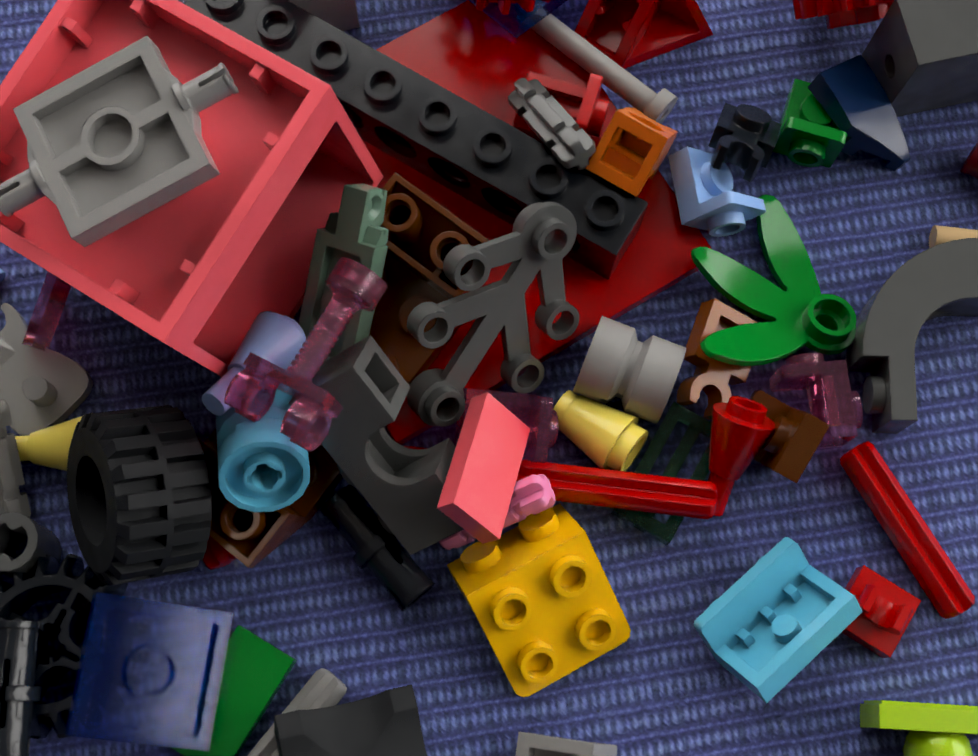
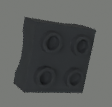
(366, 727)

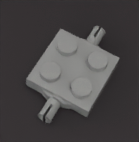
(115, 141)

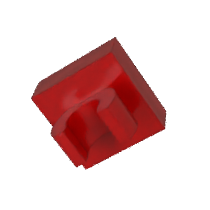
(885, 611)

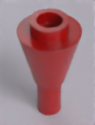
(736, 438)

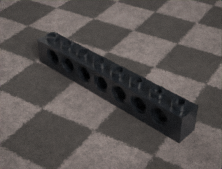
(440, 130)

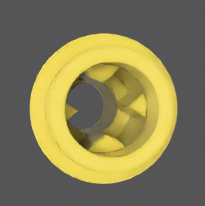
(600, 432)

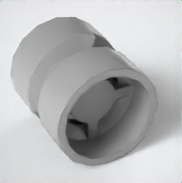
(630, 370)

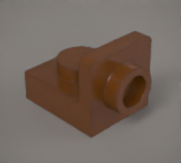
(792, 440)

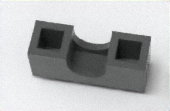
(394, 480)

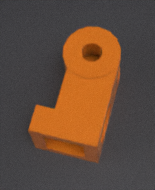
(631, 150)

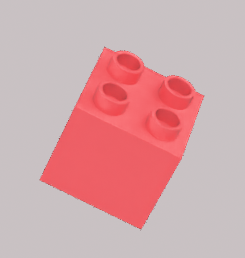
(227, 247)

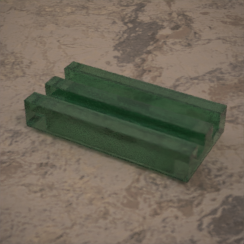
(696, 424)

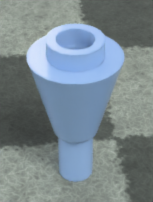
(269, 337)

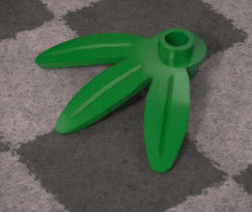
(796, 309)

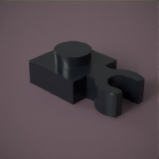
(744, 138)

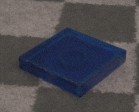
(149, 673)

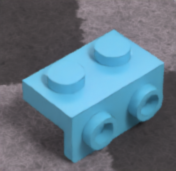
(775, 619)

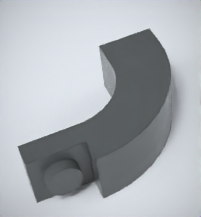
(925, 287)

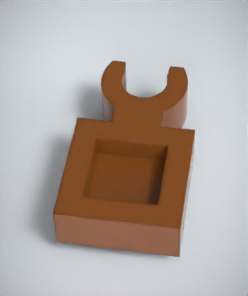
(711, 374)

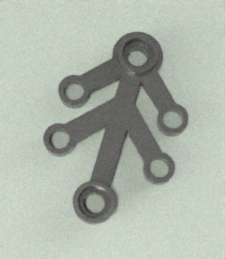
(497, 307)

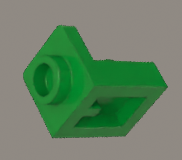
(807, 130)

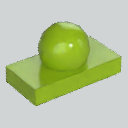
(932, 726)

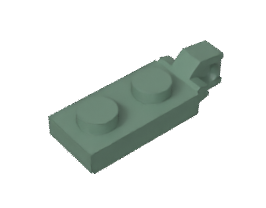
(353, 235)

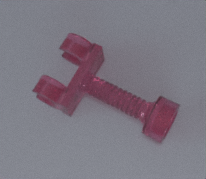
(311, 415)

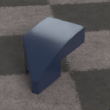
(862, 110)

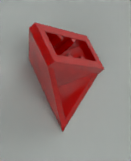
(641, 28)

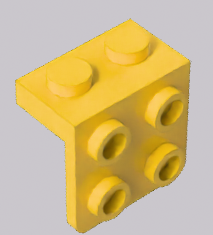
(541, 599)

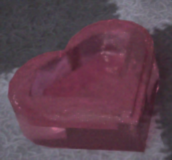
(47, 312)

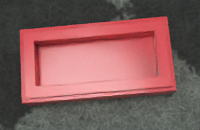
(484, 468)

